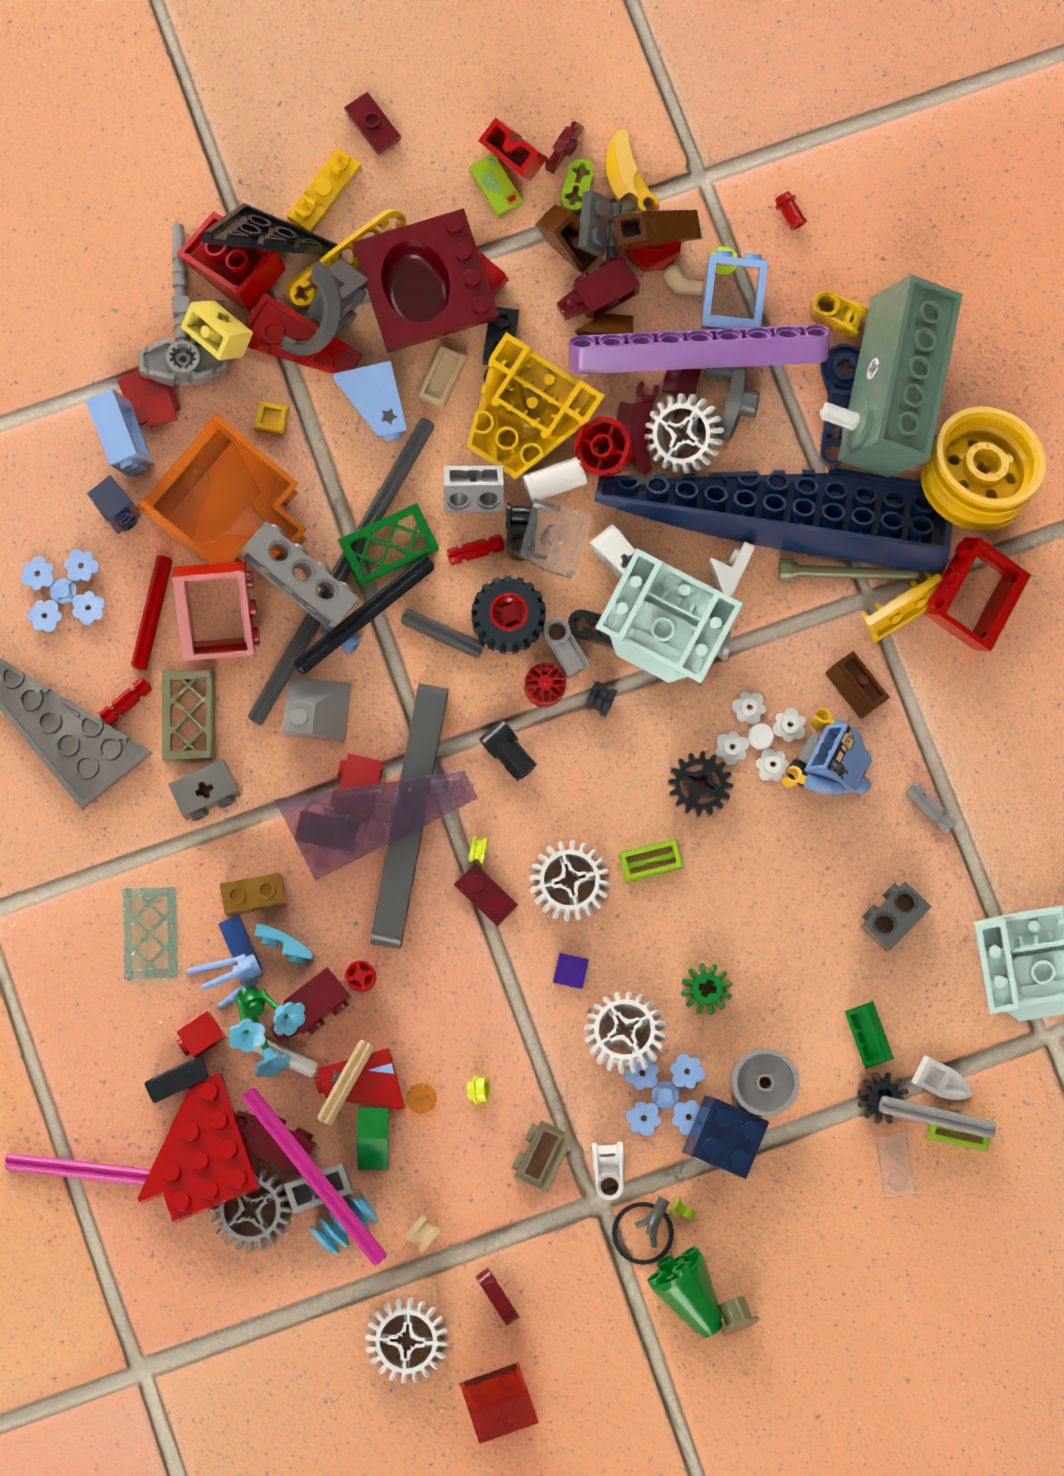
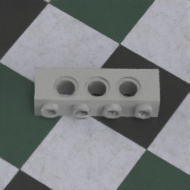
(281, 574)

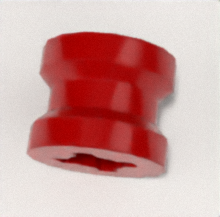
(358, 972)

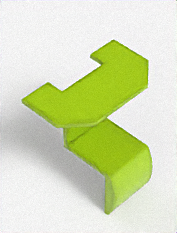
(681, 1209)

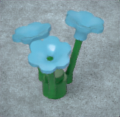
(251, 1032)

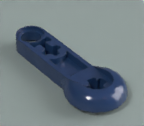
(839, 391)

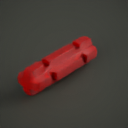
(475, 549)
(125, 701)

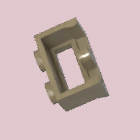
(554, 1160)

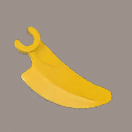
(623, 174)

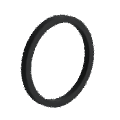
(622, 1253)

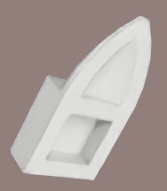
(941, 1080)

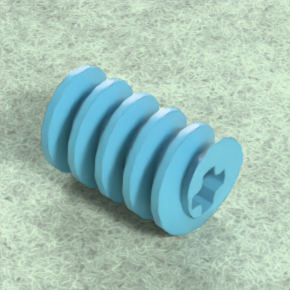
(334, 1232)

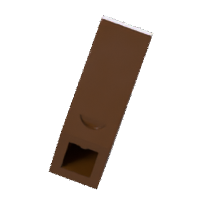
(654, 228)

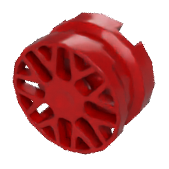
(545, 685)

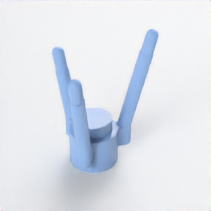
(245, 970)

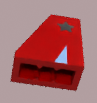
(375, 1085)

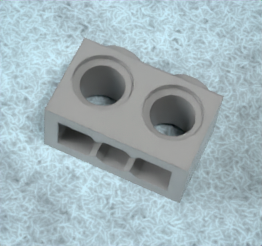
(473, 488)

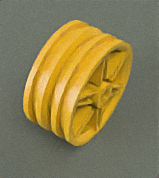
(972, 482)

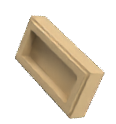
(441, 377)

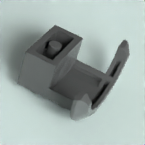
(333, 305)

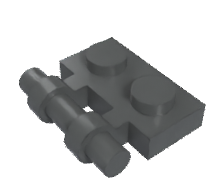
(594, 220)

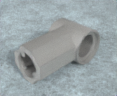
(566, 649)

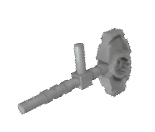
(181, 359)

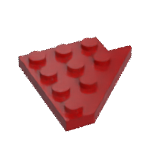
(202, 1155)

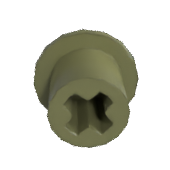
(736, 1315)

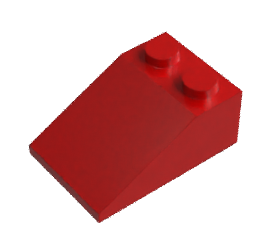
(235, 271)

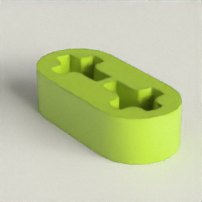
(571, 185)

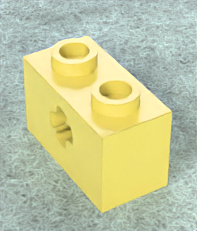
(216, 330)

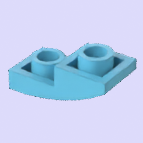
(296, 952)

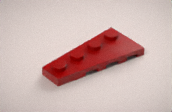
(274, 320)

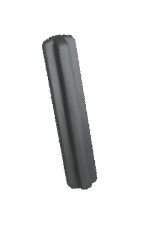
(442, 633)

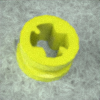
(478, 849)

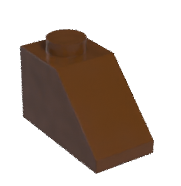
(561, 231)

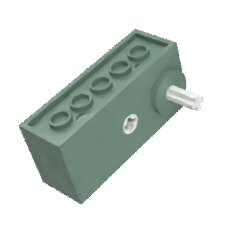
(898, 378)

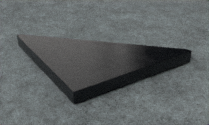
(259, 230)

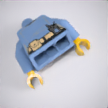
(837, 761)

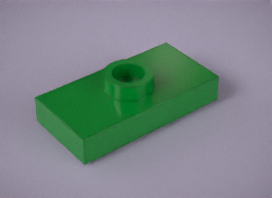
(869, 1035)

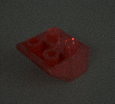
(499, 1402)

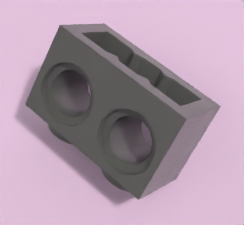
(899, 921)

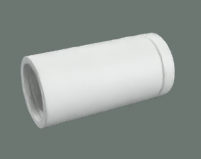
(554, 479)

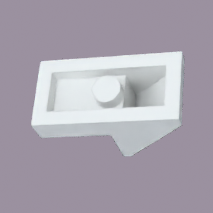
(728, 577)

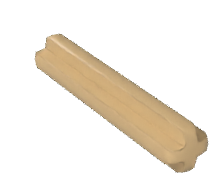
(345, 1082)

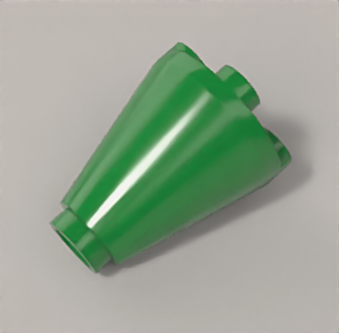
(688, 1290)

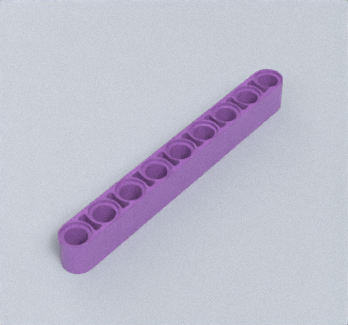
(698, 349)

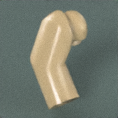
(679, 284)

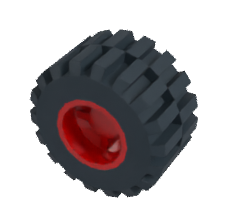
(508, 614)

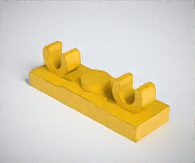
(324, 190)
(901, 609)

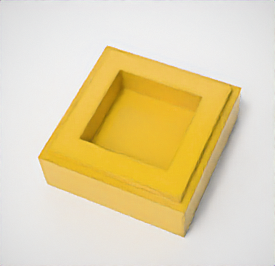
(271, 418)

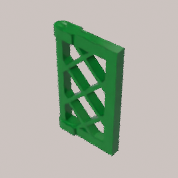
(391, 520)

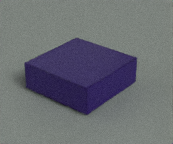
(570, 971)

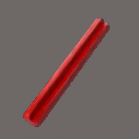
(151, 612)

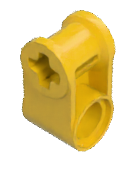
(840, 313)

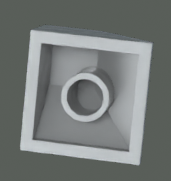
(316, 709)

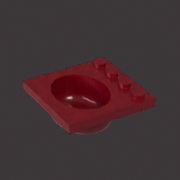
(425, 280)

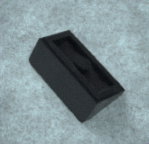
(176, 1079)

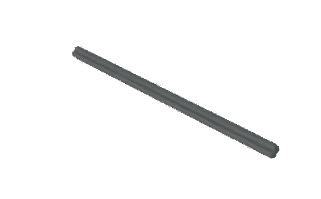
(341, 570)

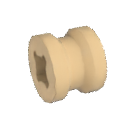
(422, 1233)

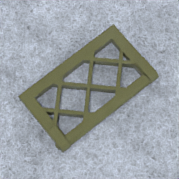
(168, 702)

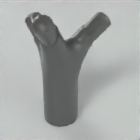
(653, 1220)

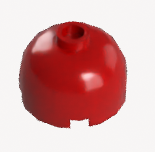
(604, 446)

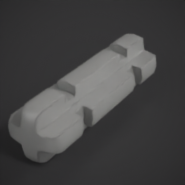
(931, 808)

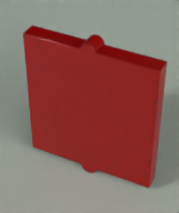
(137, 387)

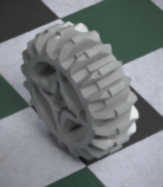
(259, 1221)

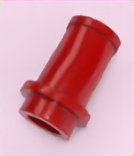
(790, 210)

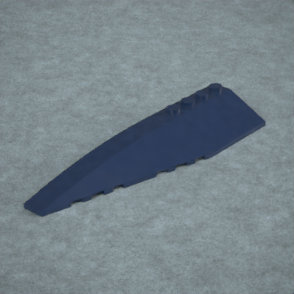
(808, 513)

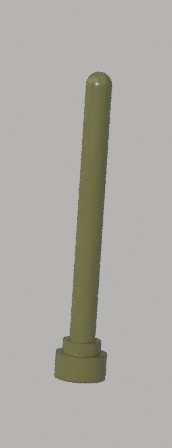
(791, 570)

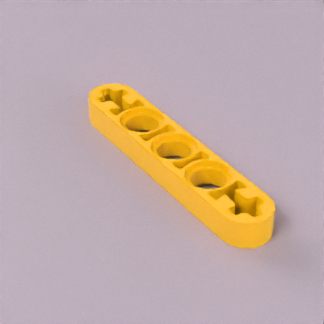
(333, 255)

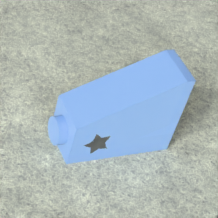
(375, 398)

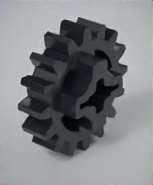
(687, 778)

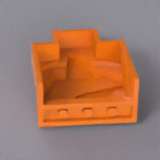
(222, 496)

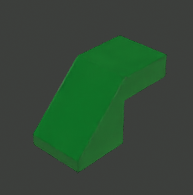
(372, 1138)

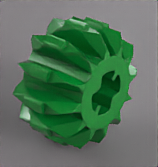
(711, 997)

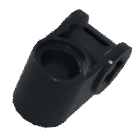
(516, 525)

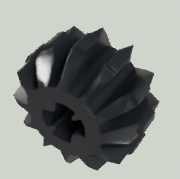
(872, 1097)

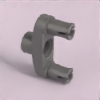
(739, 400)

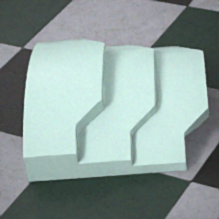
(667, 620)
(1023, 962)

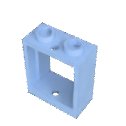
(725, 322)
(120, 433)

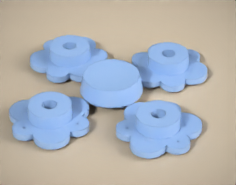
(62, 590)
(664, 1095)

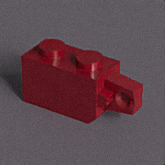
(600, 291)
(320, 997)
(264, 1145)

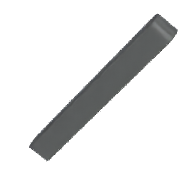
(403, 853)

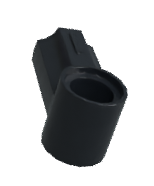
(504, 745)

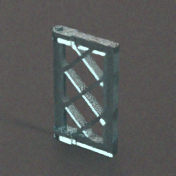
(170, 947)

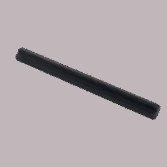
(363, 615)

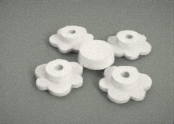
(760, 736)

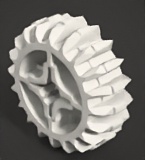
(662, 420)
(554, 884)
(635, 1026)
(404, 1367)

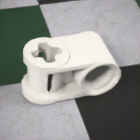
(612, 549)
(608, 1167)

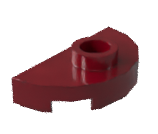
(564, 145)

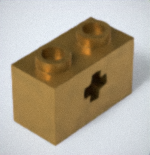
(253, 894)

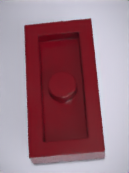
(486, 895)

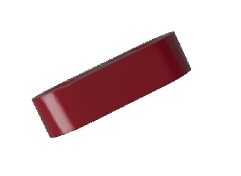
(497, 1296)

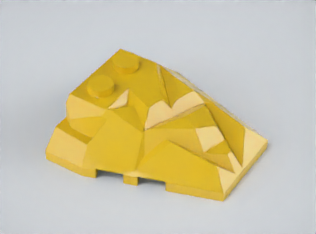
(527, 408)

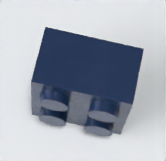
(725, 1137)

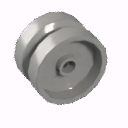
(782, 1085)

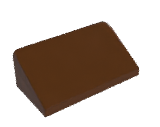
(857, 685)

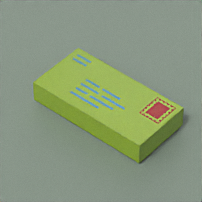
(495, 185)

